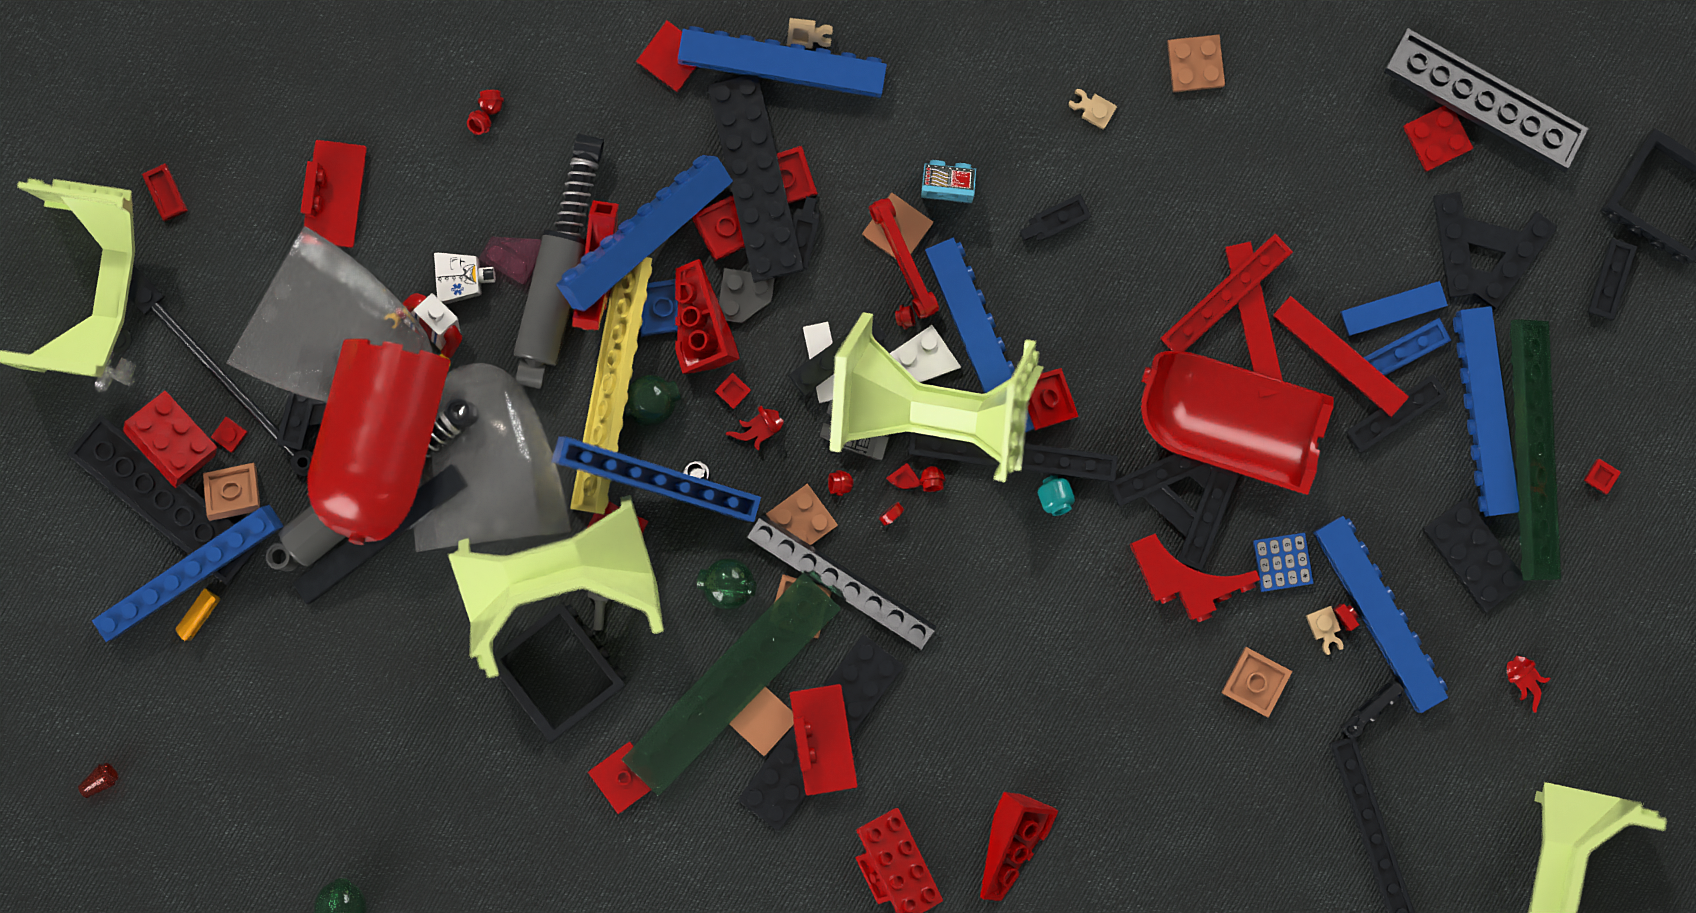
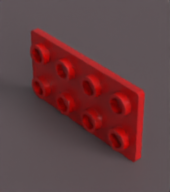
(334, 191)
(823, 739)
(896, 865)

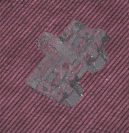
(122, 374)

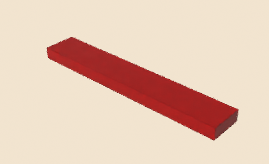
(1227, 294)
(1255, 323)
(1340, 356)

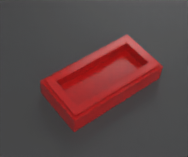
(164, 192)

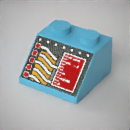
(948, 182)

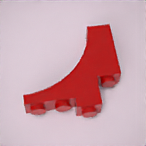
(601, 223)
(1197, 590)

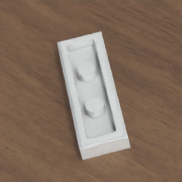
(817, 339)

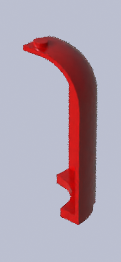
(1219, 419)
(374, 437)

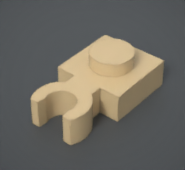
(805, 33)
(1097, 110)
(1324, 625)

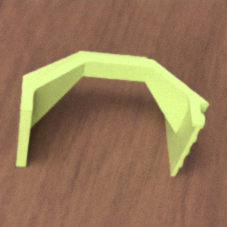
(109, 219)
(882, 398)
(603, 559)
(1572, 827)

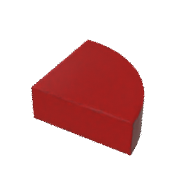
(904, 478)

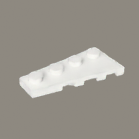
(926, 356)

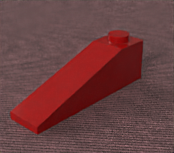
(702, 329)
(1014, 833)

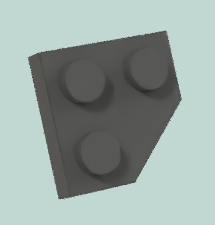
(742, 297)

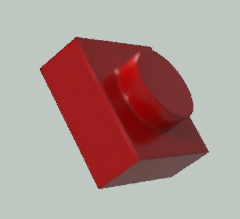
(733, 390)
(229, 434)
(1602, 476)
(1346, 616)

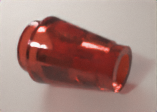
(99, 779)

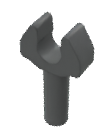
(599, 612)

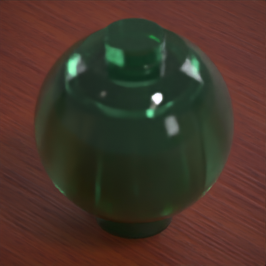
(651, 400)
(727, 584)
(340, 898)

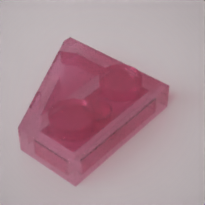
(512, 256)

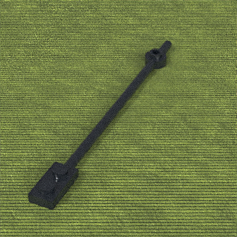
(147, 298)

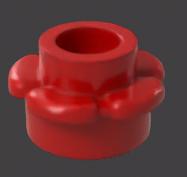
(478, 122)
(905, 317)

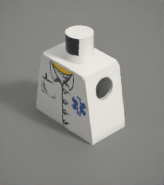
(460, 277)

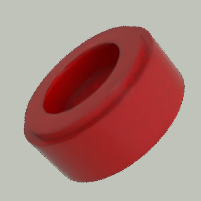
(891, 514)

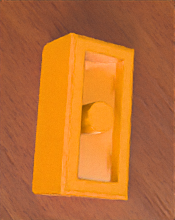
(197, 615)

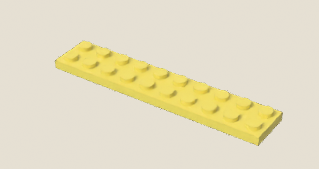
(612, 381)

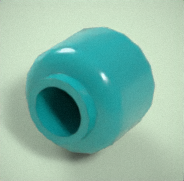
(1056, 495)

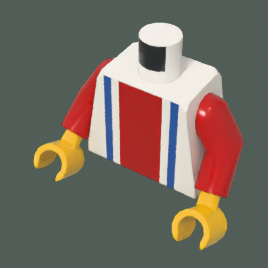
(436, 321)

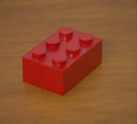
(170, 439)

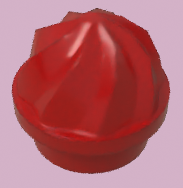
(490, 101)
(932, 479)
(840, 482)

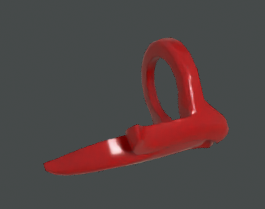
(763, 426)
(1523, 674)

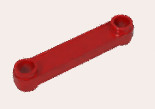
(883, 214)

